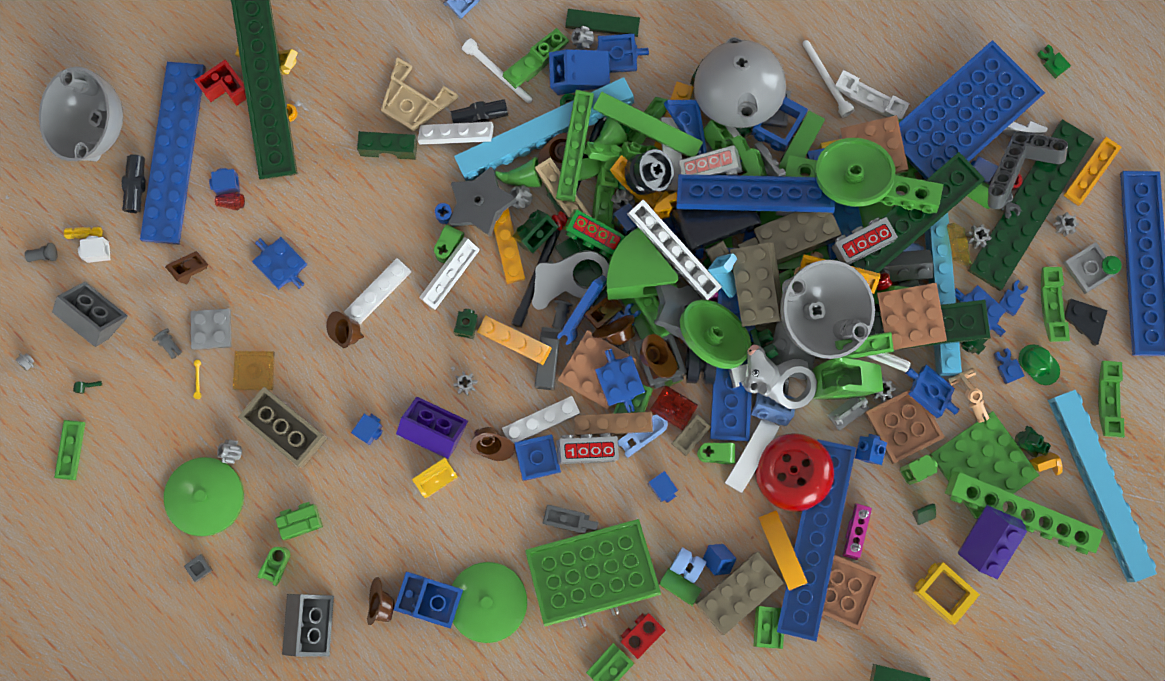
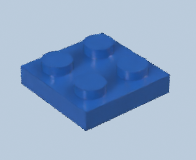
(537, 457)

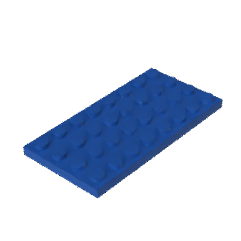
(967, 110)

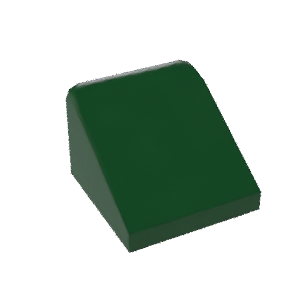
(925, 514)

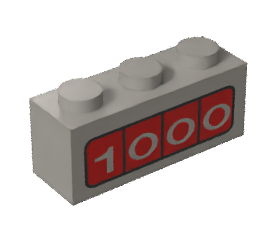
(718, 162)
(864, 241)
(587, 449)

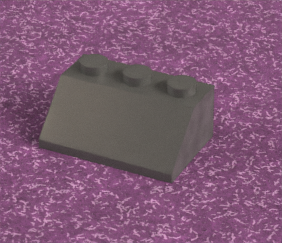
(88, 313)
(788, 351)
(307, 625)

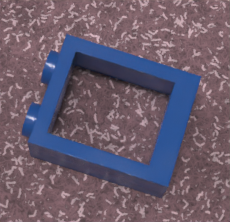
(775, 142)

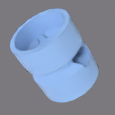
(682, 560)

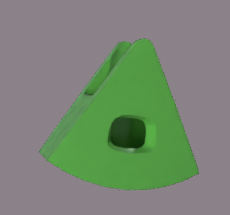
(637, 269)
(847, 379)

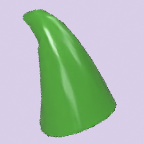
(611, 134)
(522, 175)

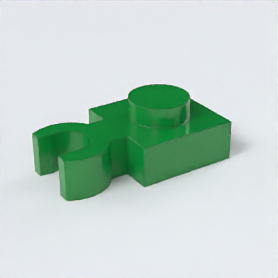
(1054, 63)

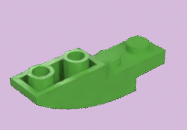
(536, 59)
(609, 154)
(751, 158)

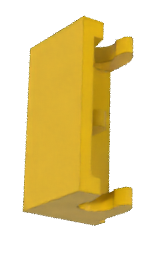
(435, 478)

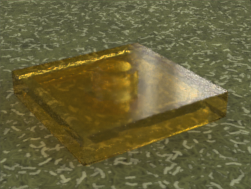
(959, 244)
(253, 370)

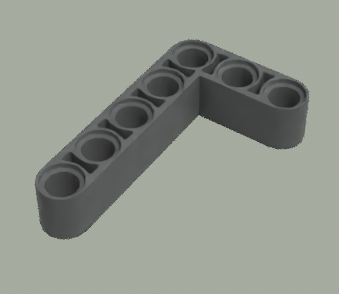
(1022, 146)

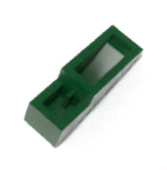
(883, 673)

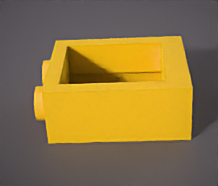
(960, 607)

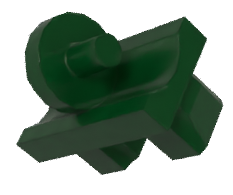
(763, 337)
(1032, 442)

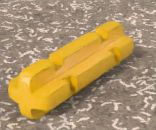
(82, 232)

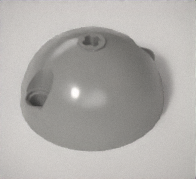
(740, 74)
(80, 115)
(838, 299)

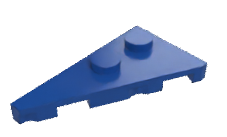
(688, 119)

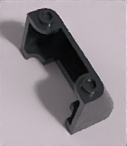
(704, 227)

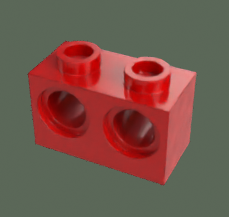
(646, 639)

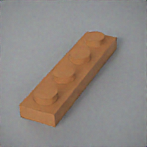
(614, 423)

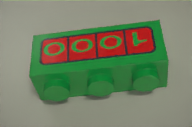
(593, 233)

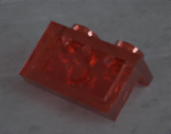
(674, 407)

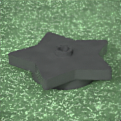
(480, 202)
(671, 306)

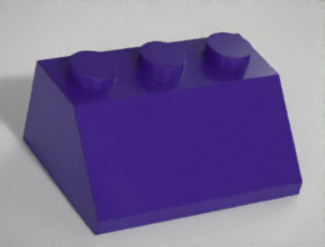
(431, 427)
(992, 541)

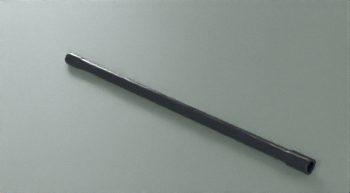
(522, 310)

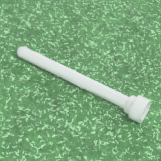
(470, 47)
(845, 108)

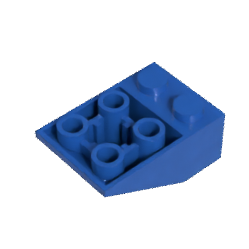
(578, 70)

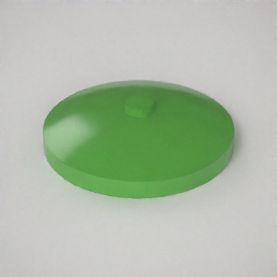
(855, 172)
(715, 334)
(203, 496)
(490, 602)

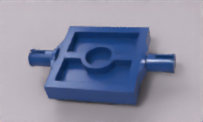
(622, 52)
(279, 263)
(994, 309)
(619, 380)
(931, 391)

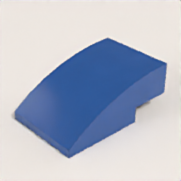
(428, 599)

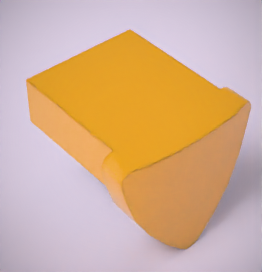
(1047, 461)

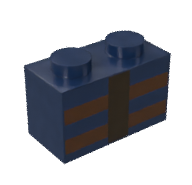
(622, 222)

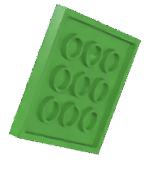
(988, 455)

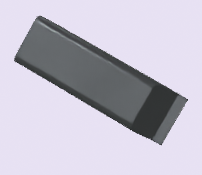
(546, 373)

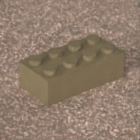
(798, 233)
(757, 284)
(282, 427)
(739, 593)

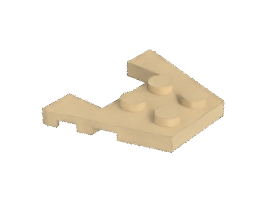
(409, 106)

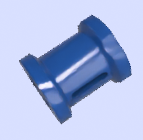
(440, 210)

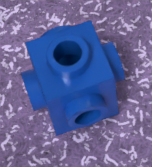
(871, 449)

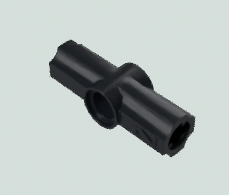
(480, 112)
(133, 183)

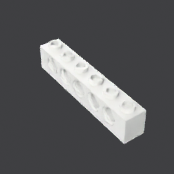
(674, 250)

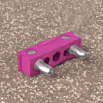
(851, 549)

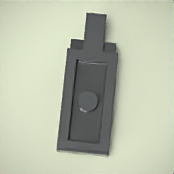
(568, 519)

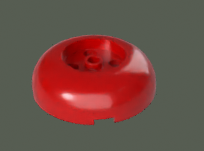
(787, 493)

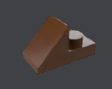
(186, 267)
(603, 312)

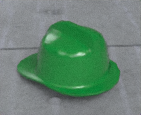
(1039, 364)

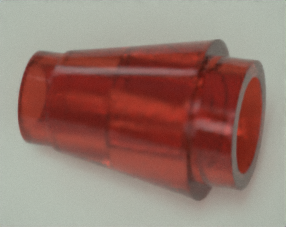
(230, 200)

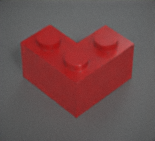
(221, 80)

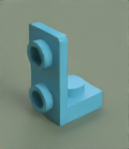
(721, 271)

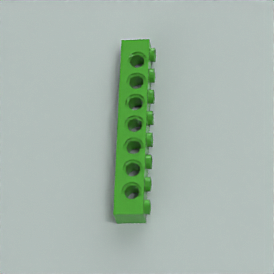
(911, 187)
(1088, 538)

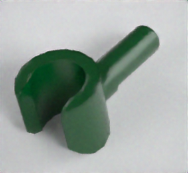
(79, 387)

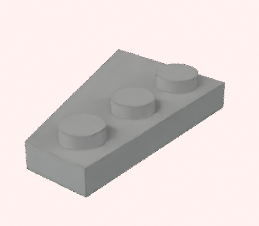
(771, 165)

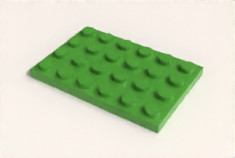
(592, 572)

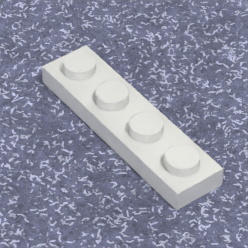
(455, 133)
(449, 273)
(377, 291)
(541, 420)

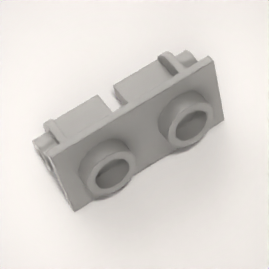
(848, 412)

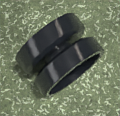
(649, 172)
(695, 365)

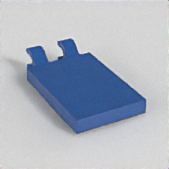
(583, 307)

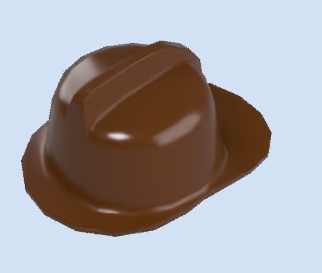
(554, 149)
(343, 329)
(618, 331)
(657, 356)
(491, 445)
(380, 603)

